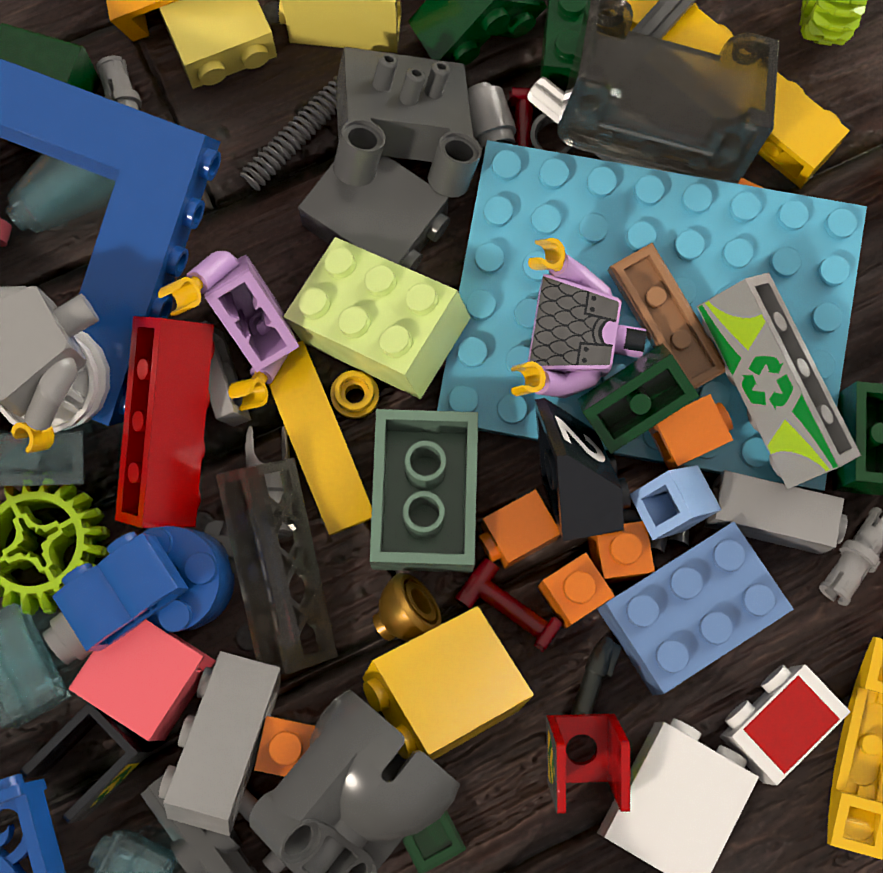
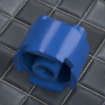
(206, 572)

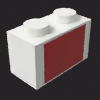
(783, 722)

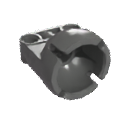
(351, 795)

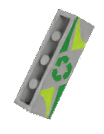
(777, 380)

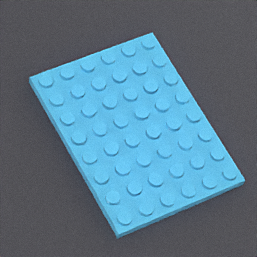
(607, 210)

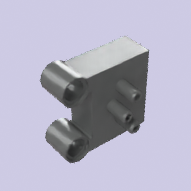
(404, 111)

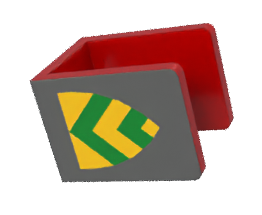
(608, 763)

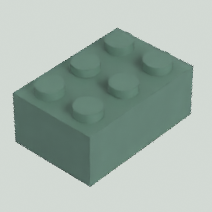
(424, 491)

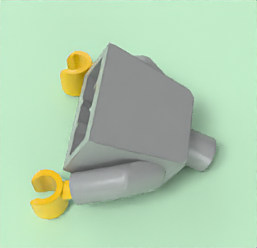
(39, 357)

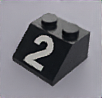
(578, 475)

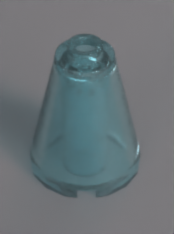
(55, 193)

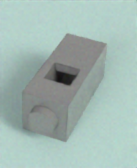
(778, 514)

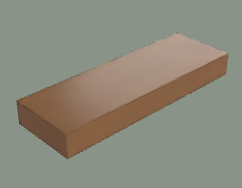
(666, 314)

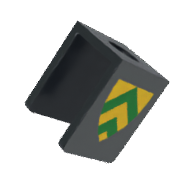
(69, 736)

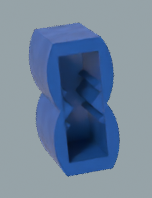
(120, 591)

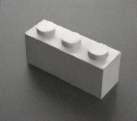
(220, 743)

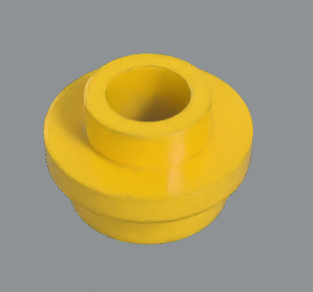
(354, 380)

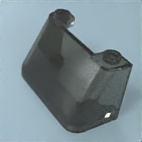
(668, 100)

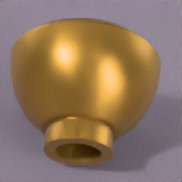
(406, 609)

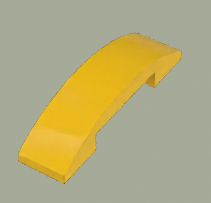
(319, 443)
(857, 781)

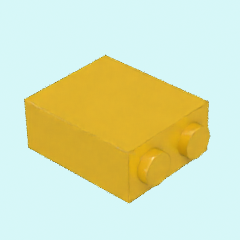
(446, 685)

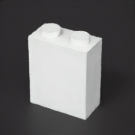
(680, 801)

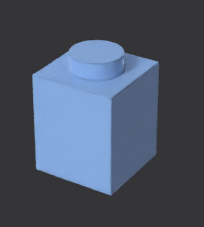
(675, 502)

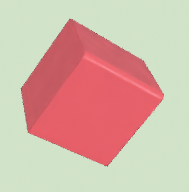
(143, 679)

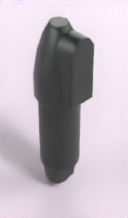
(598, 667)

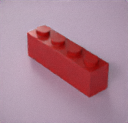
(164, 422)

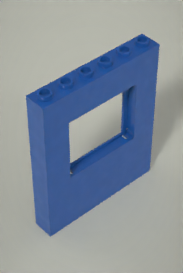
(151, 209)

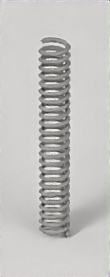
(293, 141)

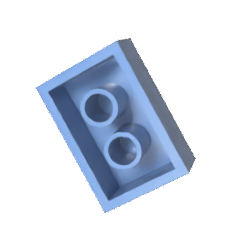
(694, 609)

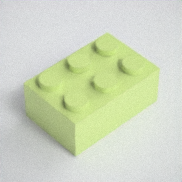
(378, 317)

